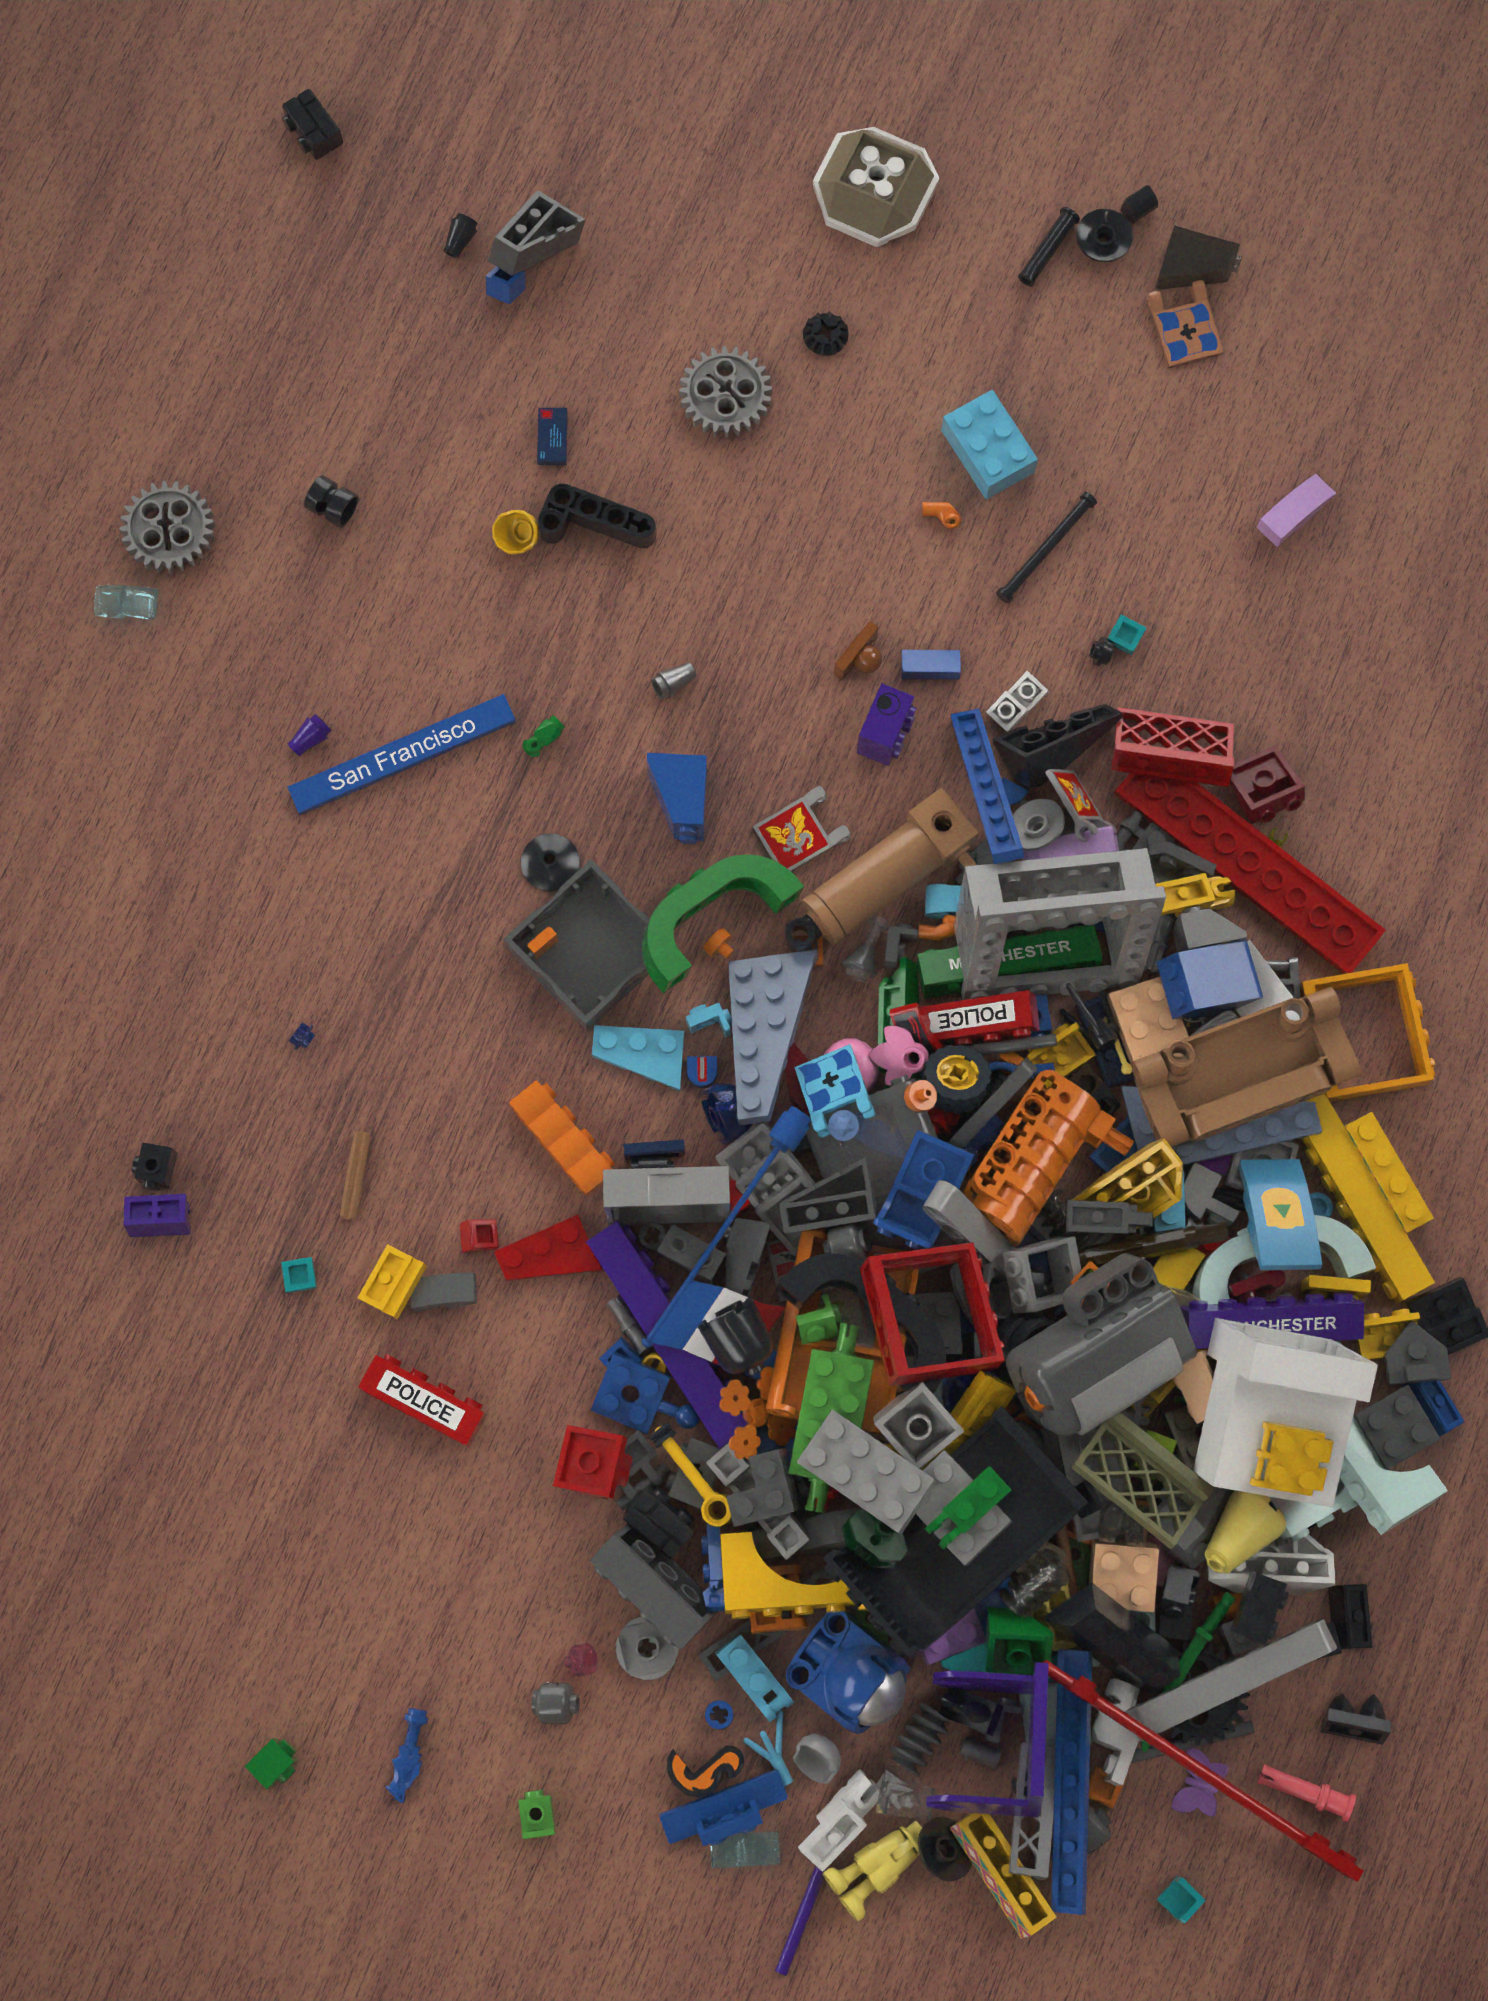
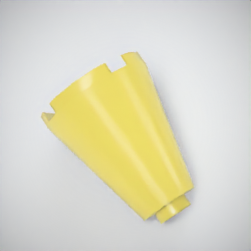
(1243, 1531)

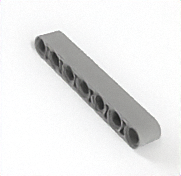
(1234, 1677)

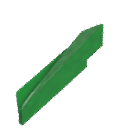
(895, 992)

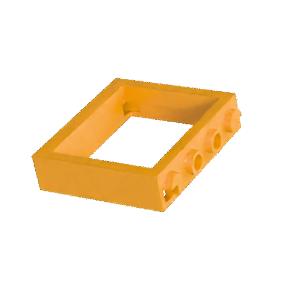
(1411, 1012)

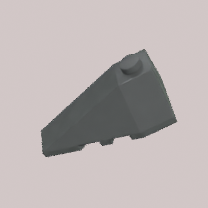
(744, 1253)
(1195, 1539)

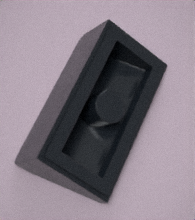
(1351, 1615)

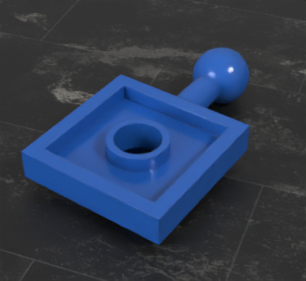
(651, 1387)

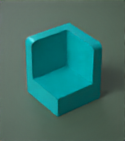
(1180, 1899)

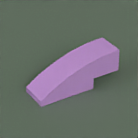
(1295, 509)

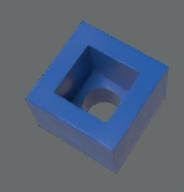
(505, 286)

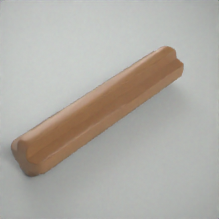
(355, 1175)

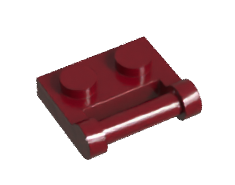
(1265, 1283)

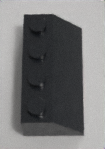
(1116, 1639)

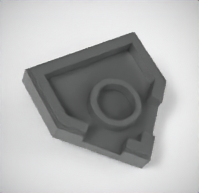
(1416, 1358)

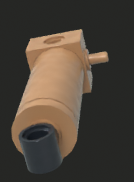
(886, 871)

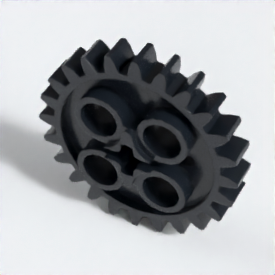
(1217, 1717)

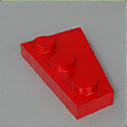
(549, 1252)

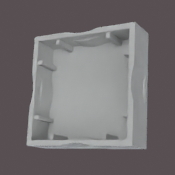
(667, 1195)

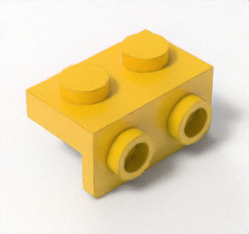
(1068, 1055)
(1382, 1332)

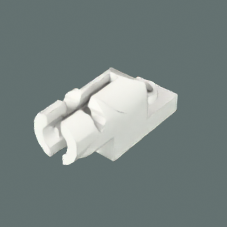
(1115, 1736)
(840, 1820)

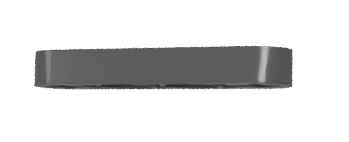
(993, 1104)

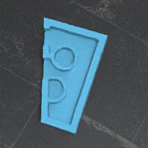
(644, 1051)

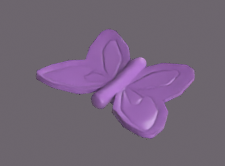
(1200, 1794)

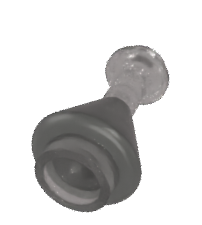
(861, 962)

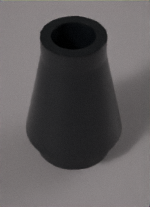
(460, 234)

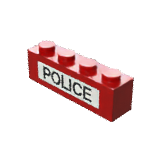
(984, 1018)
(423, 1401)

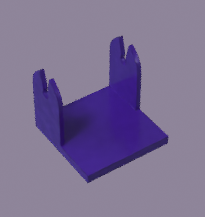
(1037, 1687)

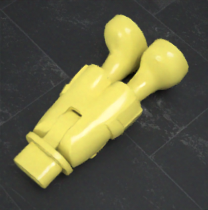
(881, 1864)

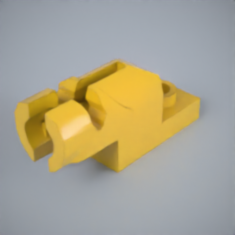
(1196, 892)

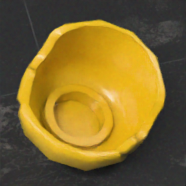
(515, 532)

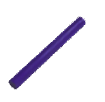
(800, 1921)

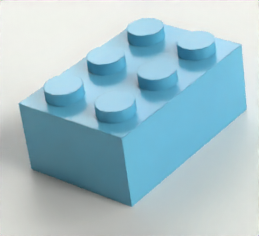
(989, 444)

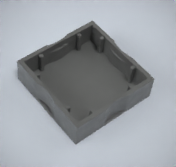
(596, 947)

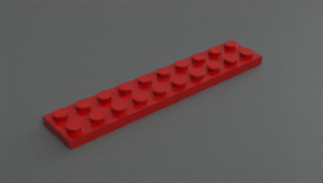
(1255, 867)

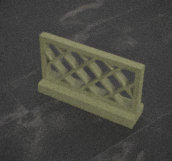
(1152, 1462)

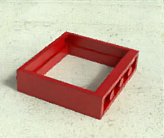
(886, 1325)

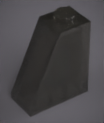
(1197, 257)

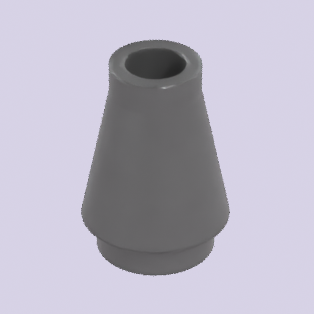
(670, 681)

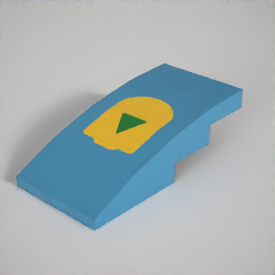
(1280, 1214)

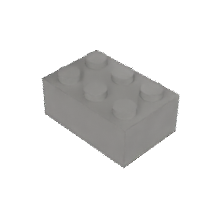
(950, 1482)

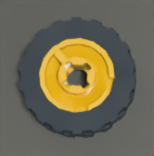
(943, 1073)

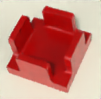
(592, 1462)

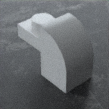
(1198, 1190)

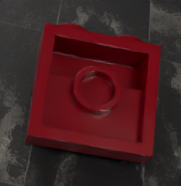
(1266, 785)

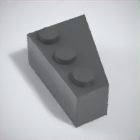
(834, 1201)

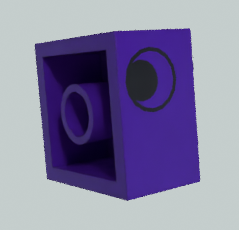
(885, 725)

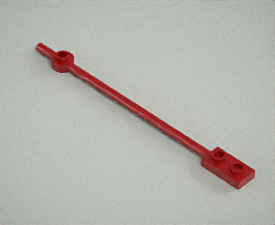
(1315, 1844)

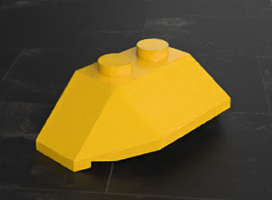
(1145, 1179)

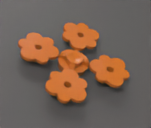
(735, 1400)

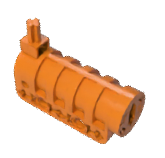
(1039, 1153)

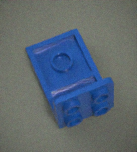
(924, 1165)

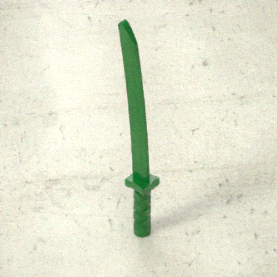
(1202, 1635)

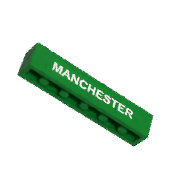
(1050, 951)

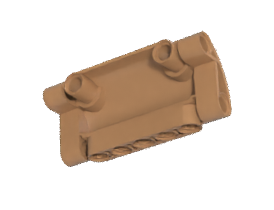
(1246, 1069)

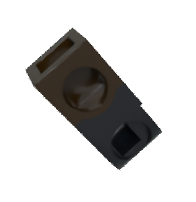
(1092, 1084)

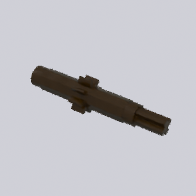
(1154, 1244)

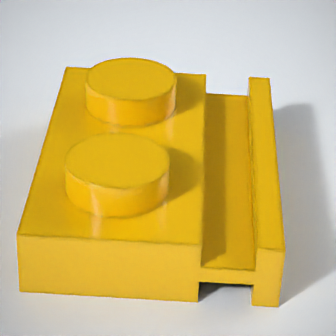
(392, 1281)
(1329, 1285)
(980, 1401)

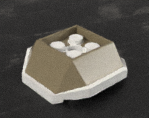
(868, 207)

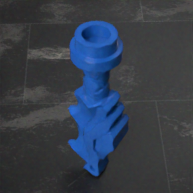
(407, 1763)

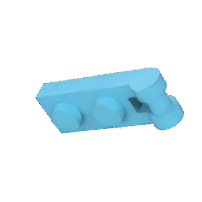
(753, 1676)

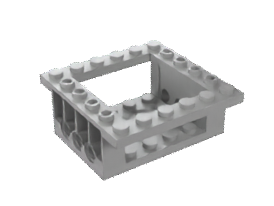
(1056, 894)

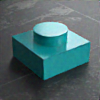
(1126, 634)
(299, 1275)

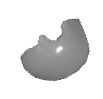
(817, 1758)

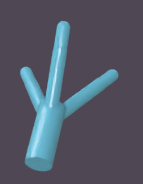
(773, 1755)

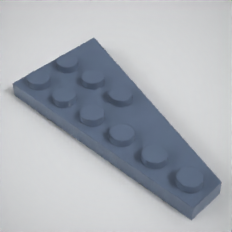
(765, 1016)
(1279, 1127)

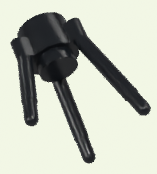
(1101, 1034)

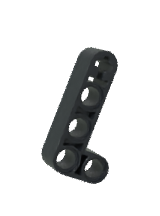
(597, 521)

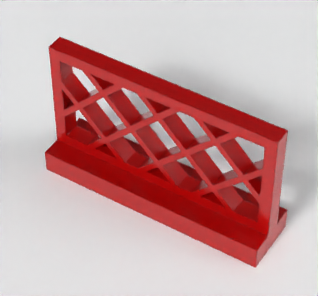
(1172, 761)

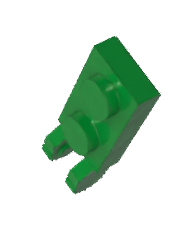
(971, 1505)

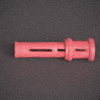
(1321, 1796)

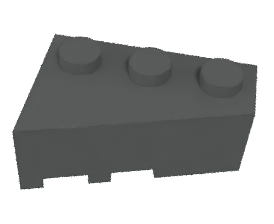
(535, 234)

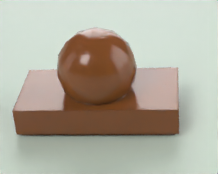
(860, 653)

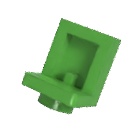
(820, 1323)

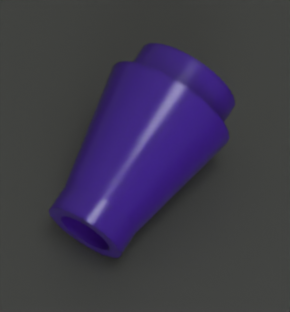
(309, 735)

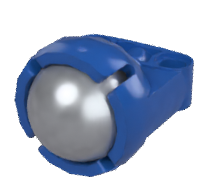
(850, 1673)

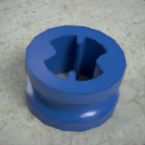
(722, 1705)

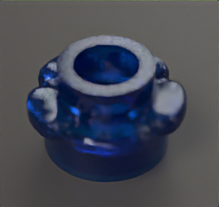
(302, 1036)

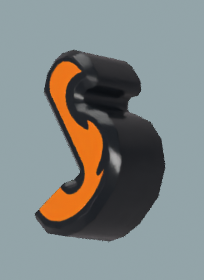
(707, 1777)

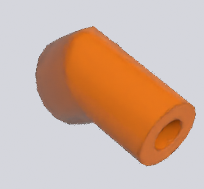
(944, 512)
(939, 932)

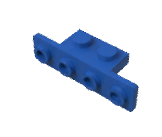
(724, 1811)

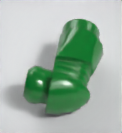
(544, 735)

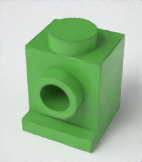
(536, 1828)

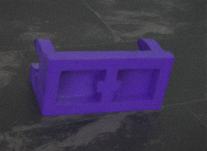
(156, 1215)

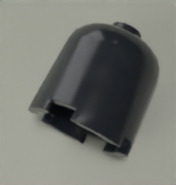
(738, 1338)

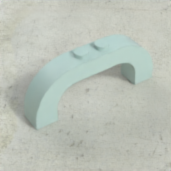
(1336, 1241)

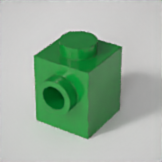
(273, 1763)

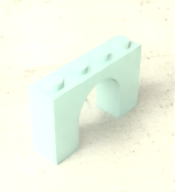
(1302, 1515)

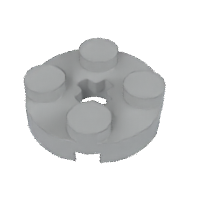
(636, 1663)

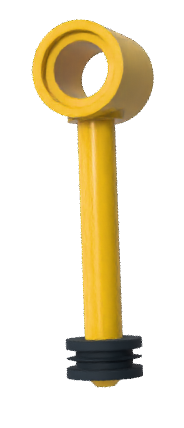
(664, 1437)

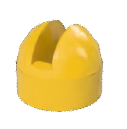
(648, 1360)

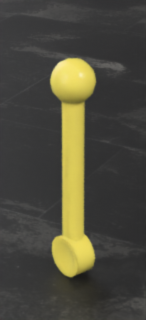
(1126, 1068)

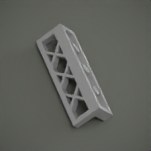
(1043, 1825)

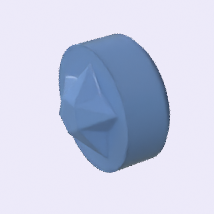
(844, 1125)

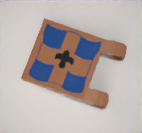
(1187, 330)

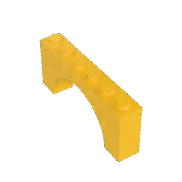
(756, 1588)

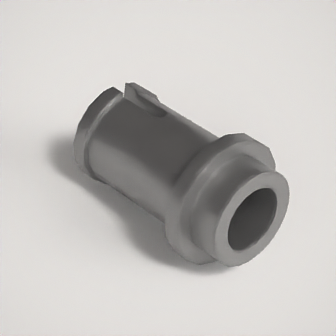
(979, 1752)

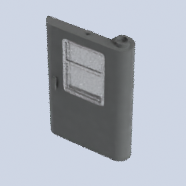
(886, 1143)

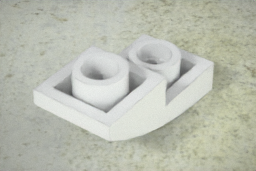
(1017, 702)

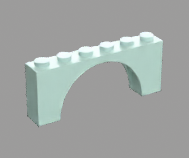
(1386, 1494)

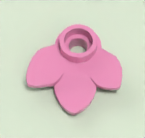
(895, 1054)

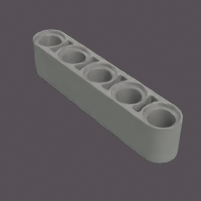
(966, 1224)

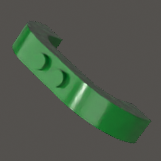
(739, 872)

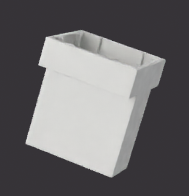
(1277, 1380)

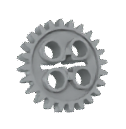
(707, 408)
(140, 530)

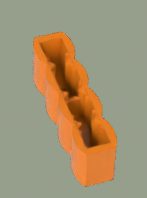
(560, 1136)

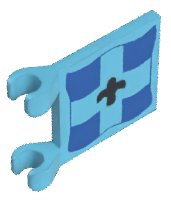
(832, 1084)

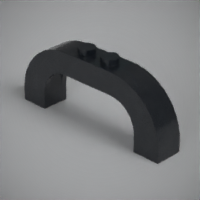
(844, 1272)

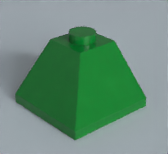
(1015, 1642)

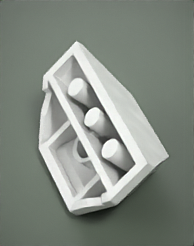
(1299, 1564)

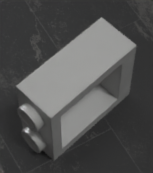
(1061, 1253)

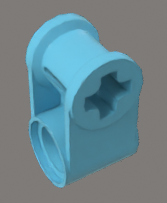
(941, 900)

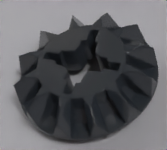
(819, 343)

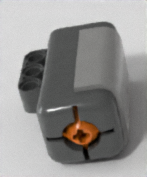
(1103, 1351)

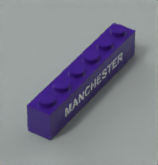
(1314, 1316)

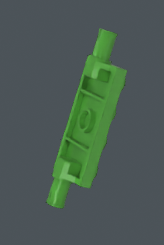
(833, 1382)

